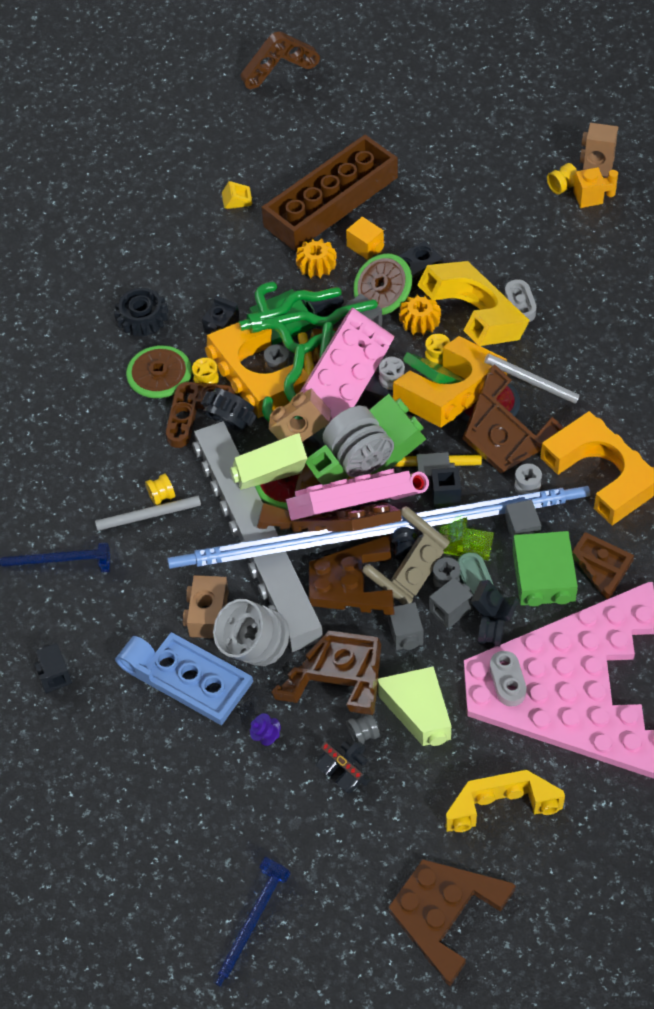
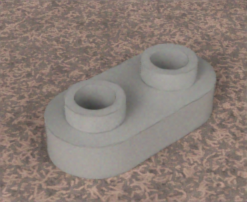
(524, 300)
(508, 676)

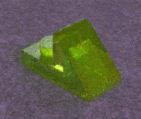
(467, 540)

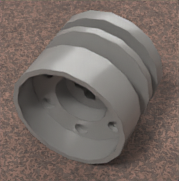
(358, 441)
(251, 632)

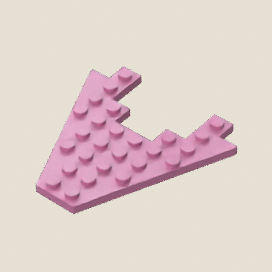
(570, 684)

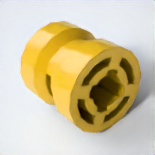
(560, 180)

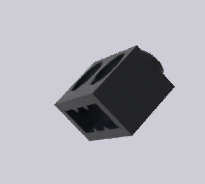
(418, 258)

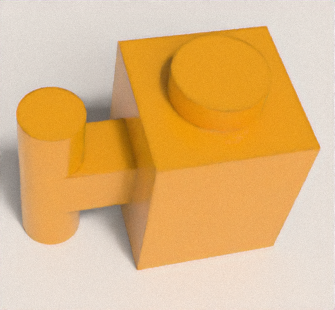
(590, 186)

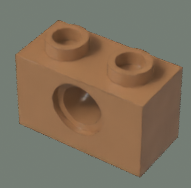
(600, 147)
(307, 405)
(205, 591)

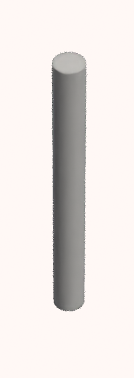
(532, 378)
(147, 513)

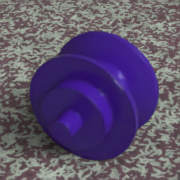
(265, 729)

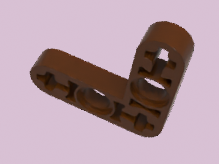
(253, 77)
(194, 399)

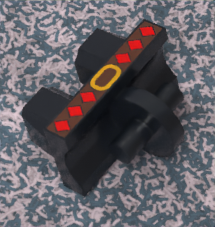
(333, 758)

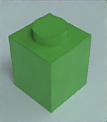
(326, 466)

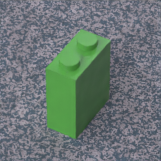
(399, 427)
(544, 568)

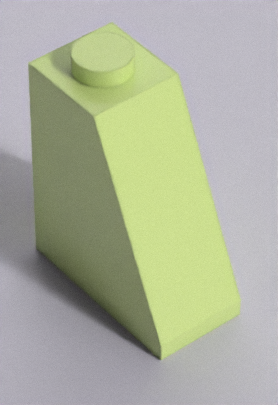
(269, 463)
(417, 704)

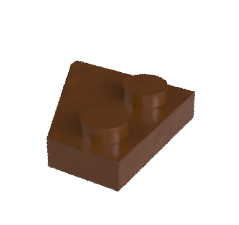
(602, 562)

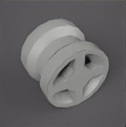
(391, 366)
(534, 477)

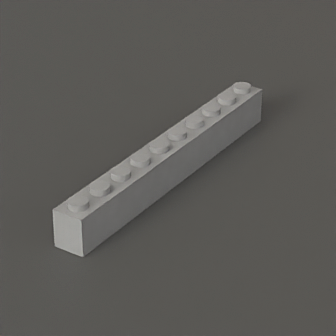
(274, 571)

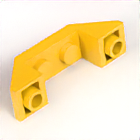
(543, 797)

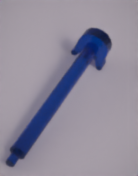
(101, 554)
(277, 873)

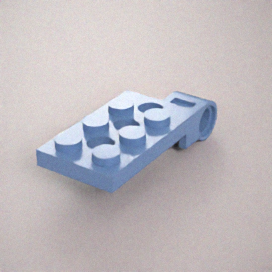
(144, 663)

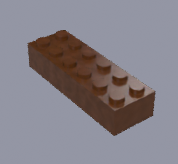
(330, 192)

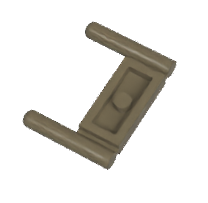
(416, 564)

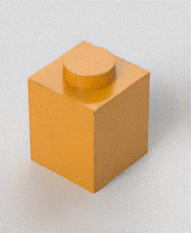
(365, 238)

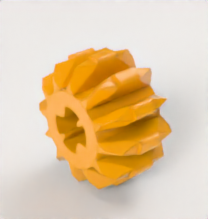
(316, 258)
(420, 314)

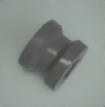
(279, 353)
(440, 571)
(363, 728)

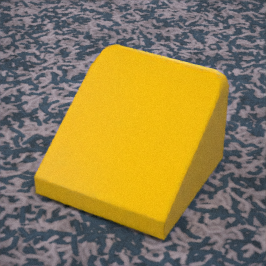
(236, 195)

